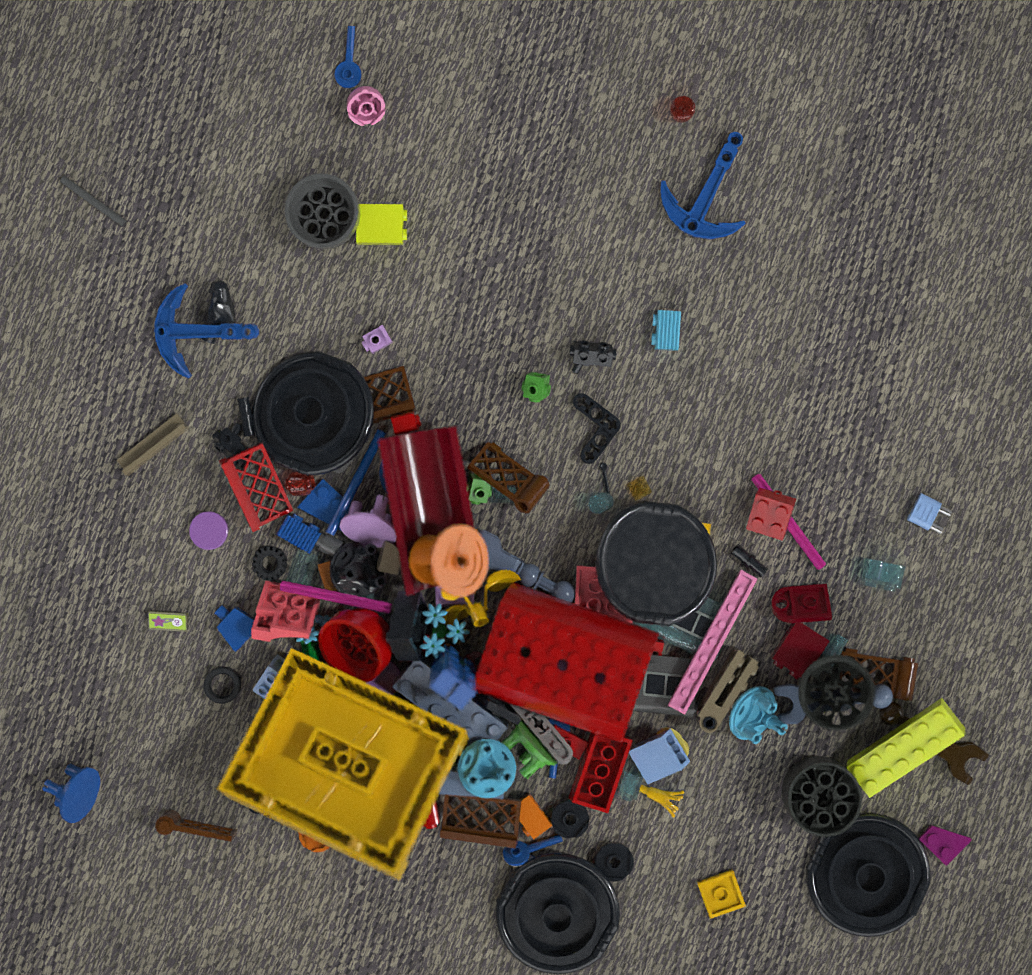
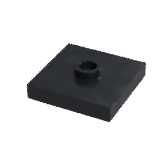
(499, 709)

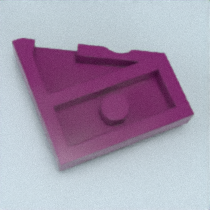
(944, 843)

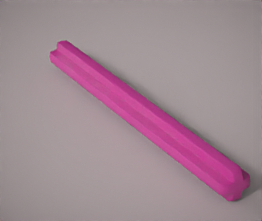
(795, 530)
(336, 597)

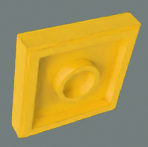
(721, 894)

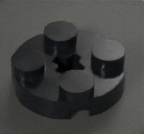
(570, 829)
(622, 853)

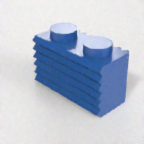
(299, 533)

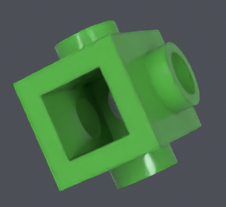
(536, 386)
(478, 489)

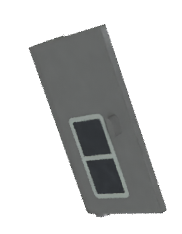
(659, 685)

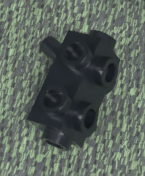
(591, 354)
(230, 444)

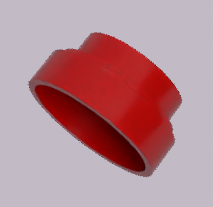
(356, 643)

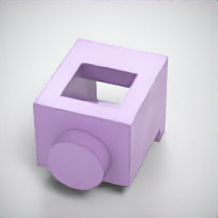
(384, 340)

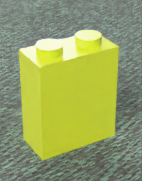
(381, 224)

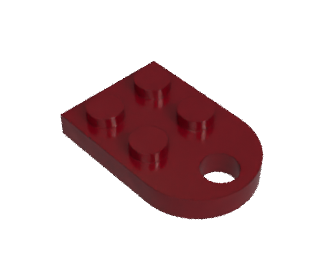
(802, 604)

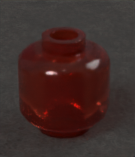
(685, 103)
(300, 484)

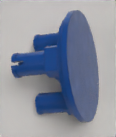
(77, 795)

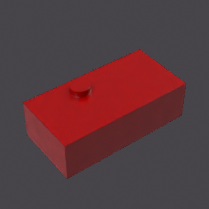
(599, 772)

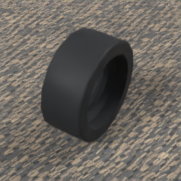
(222, 699)

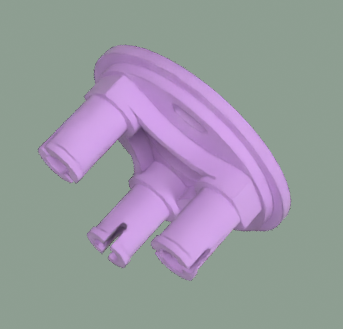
(369, 527)

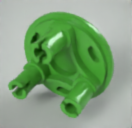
(535, 756)

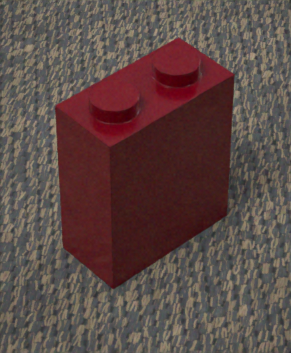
(798, 649)

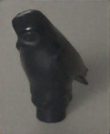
(220, 307)

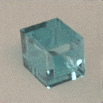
(629, 785)

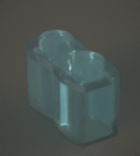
(882, 573)

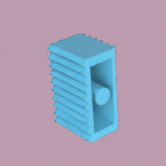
(667, 330)

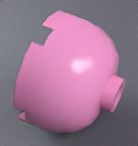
(365, 105)

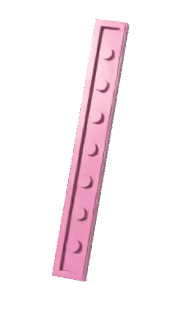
(712, 642)

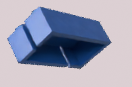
(450, 669)

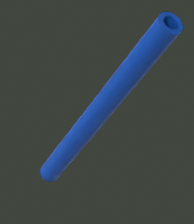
(355, 483)

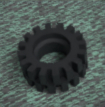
(258, 563)

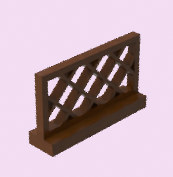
(401, 407)
(476, 834)

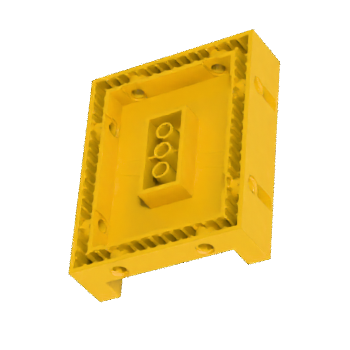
(343, 763)

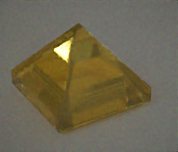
(639, 488)

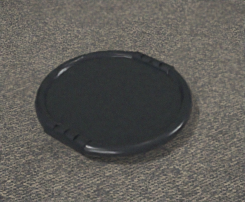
(313, 413)
(656, 563)
(869, 876)
(557, 913)

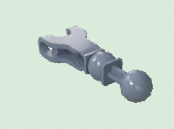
(529, 573)
(882, 699)

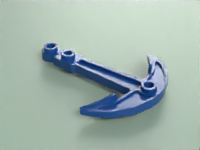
(699, 210)
(173, 331)

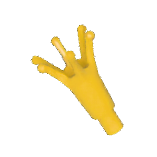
(663, 797)

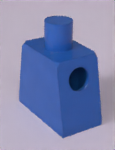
(235, 626)

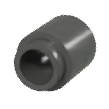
(328, 544)

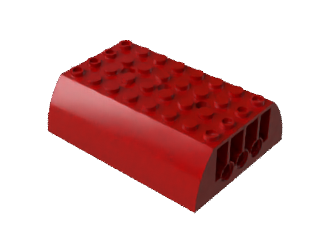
(584, 639)

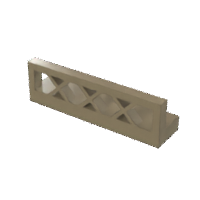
(152, 444)

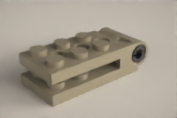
(737, 683)

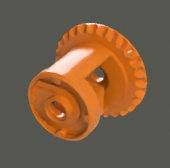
(455, 560)

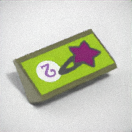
(168, 620)

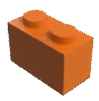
(532, 817)

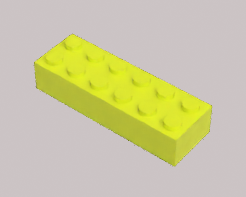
(906, 747)

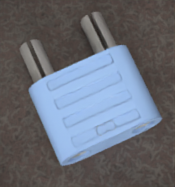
(925, 512)

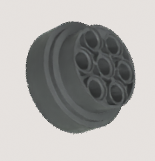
(302, 196)

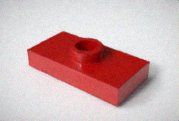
(575, 742)

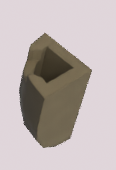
(388, 559)

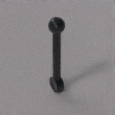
(603, 466)

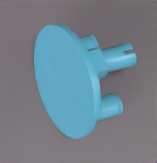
(755, 713)
(486, 768)

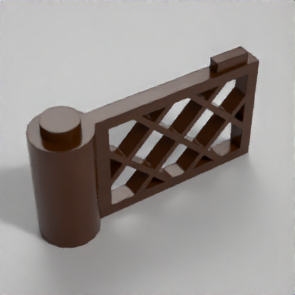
(531, 489)
(903, 674)
(171, 821)

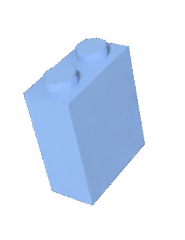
(659, 756)

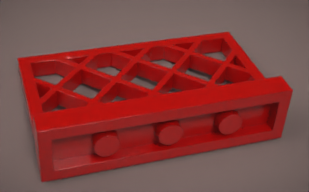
(241, 494)

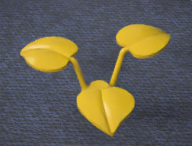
(496, 582)

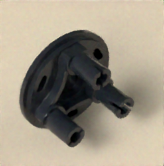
(355, 570)

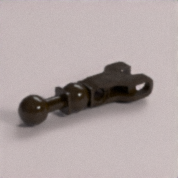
(955, 754)

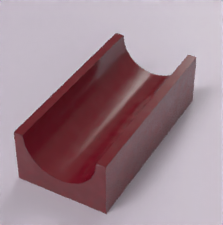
(424, 489)

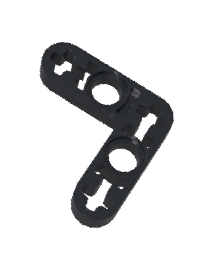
(602, 430)

